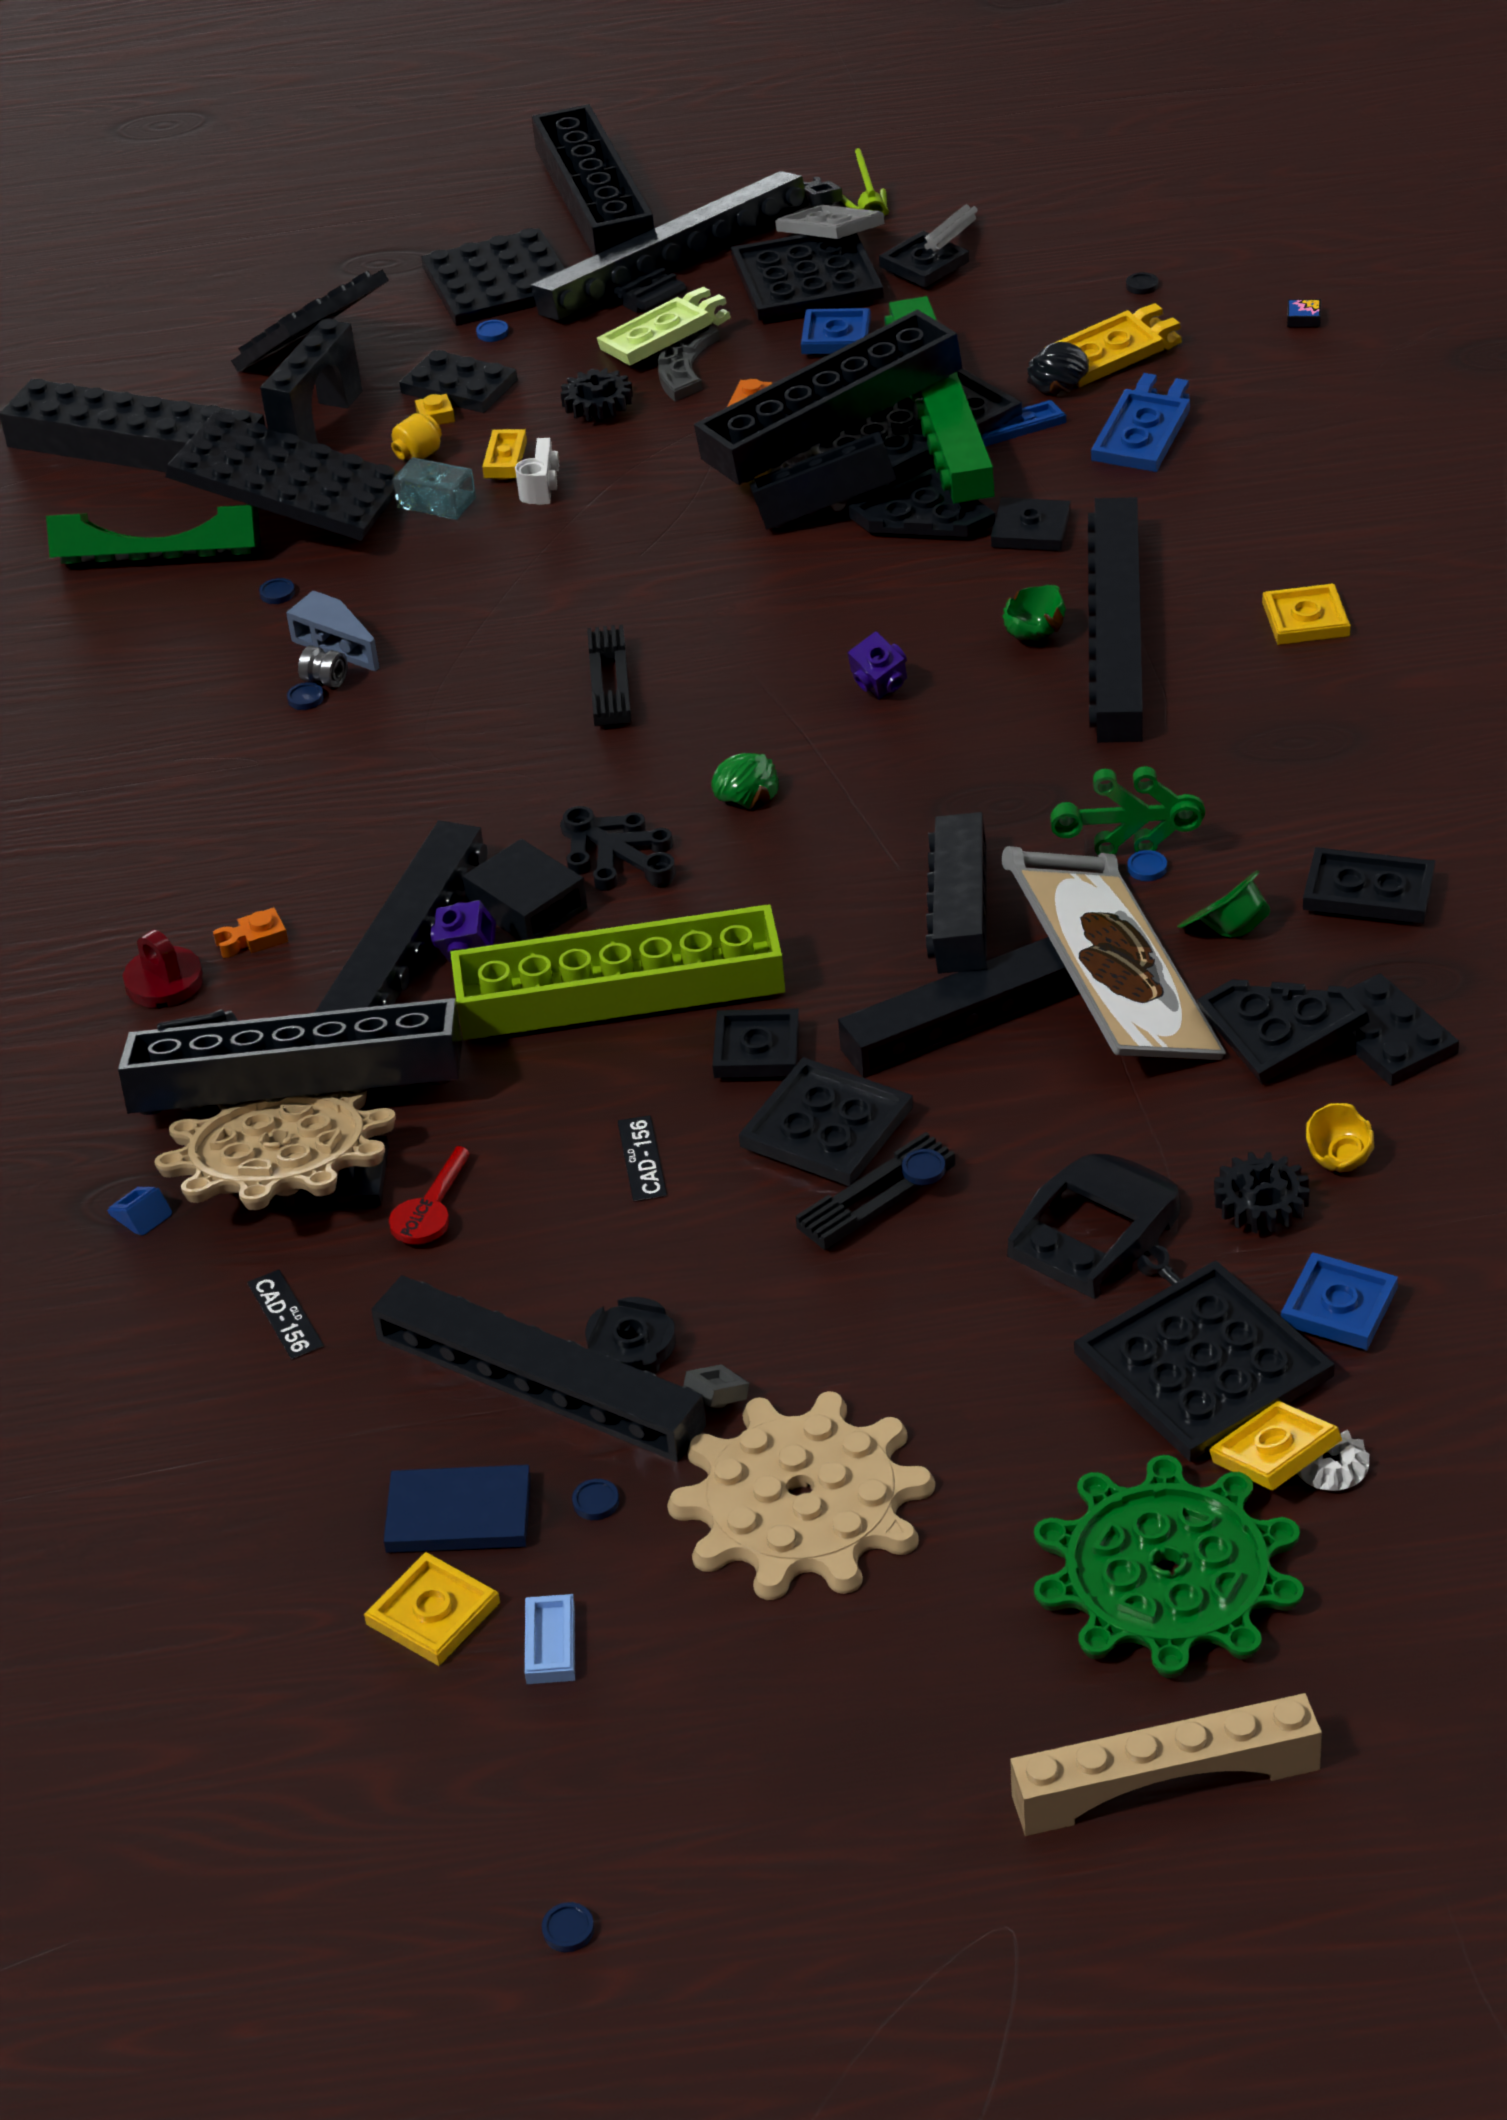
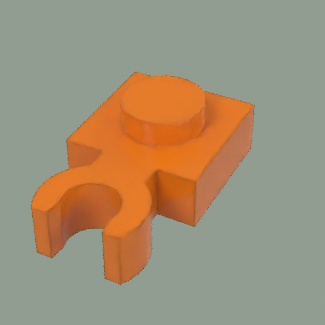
(254, 931)

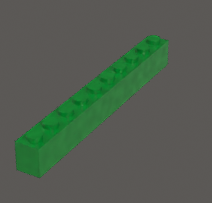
(949, 426)

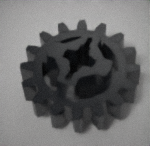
(596, 394)
(1261, 1192)

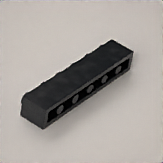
(957, 893)
(954, 1008)

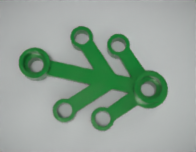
(1133, 814)

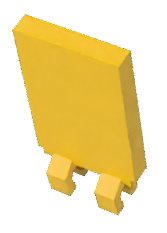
(1124, 340)

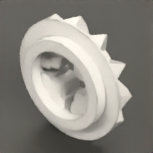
(1340, 1475)

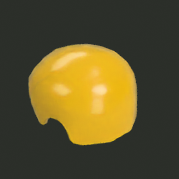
(1339, 1137)

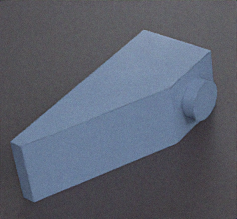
(331, 626)

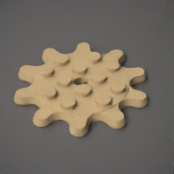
(275, 1147)
(814, 1532)

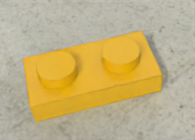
(503, 453)

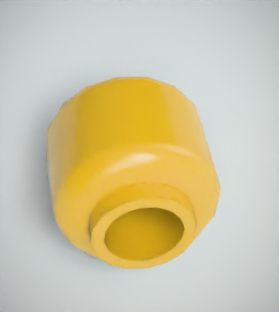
(416, 437)

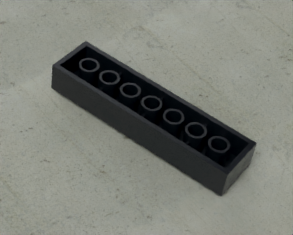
(591, 177)
(828, 397)
(105, 424)
(291, 1056)

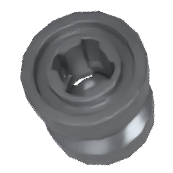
(321, 666)

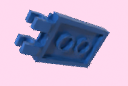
(1143, 425)

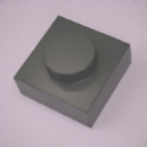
(717, 1385)

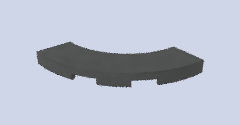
(677, 360)

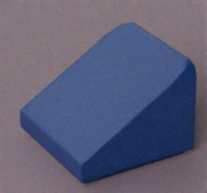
(141, 1209)

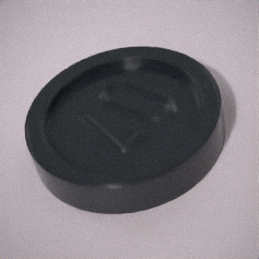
(1142, 283)

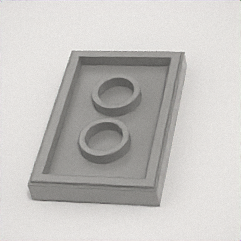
(829, 221)

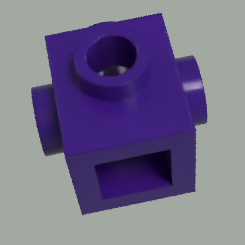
(878, 665)
(462, 927)

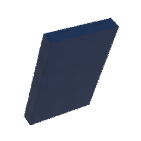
(457, 1508)

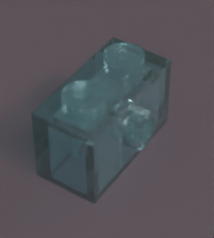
(434, 488)

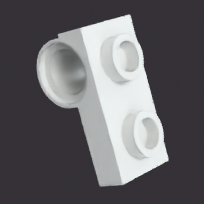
(538, 475)

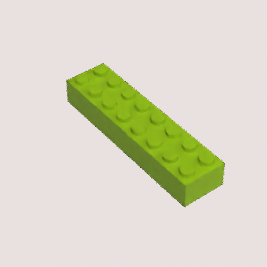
(617, 972)

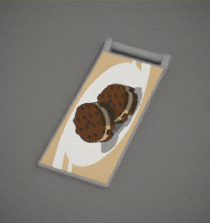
(1113, 955)

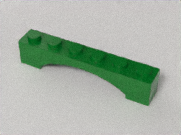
(76, 536)

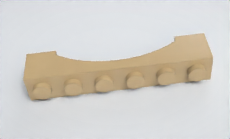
(1069, 1780)

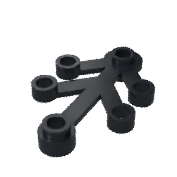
(581, 824)

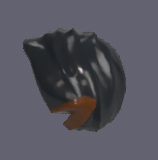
(1057, 368)

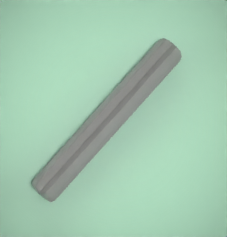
(950, 228)

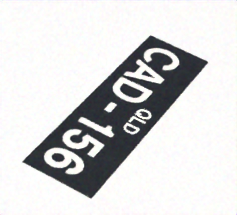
(642, 1158)
(285, 1314)

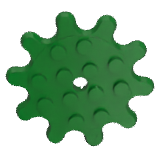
(1203, 1530)

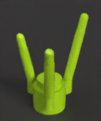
(869, 199)

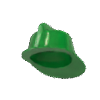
(1236, 912)

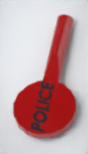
(427, 1218)

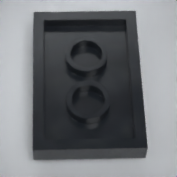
(465, 380)
(1369, 885)
(1399, 1035)

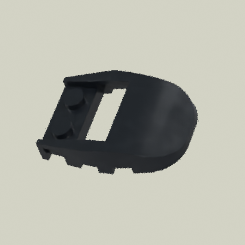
(1115, 1184)

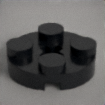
(633, 1314)

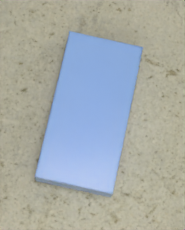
(549, 1639)

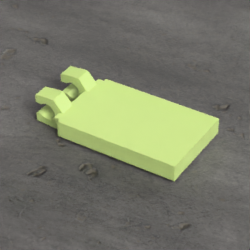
(663, 326)

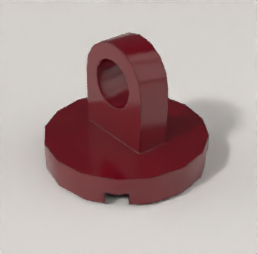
(161, 972)

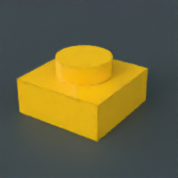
(437, 407)

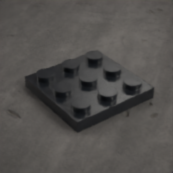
(826, 1121)

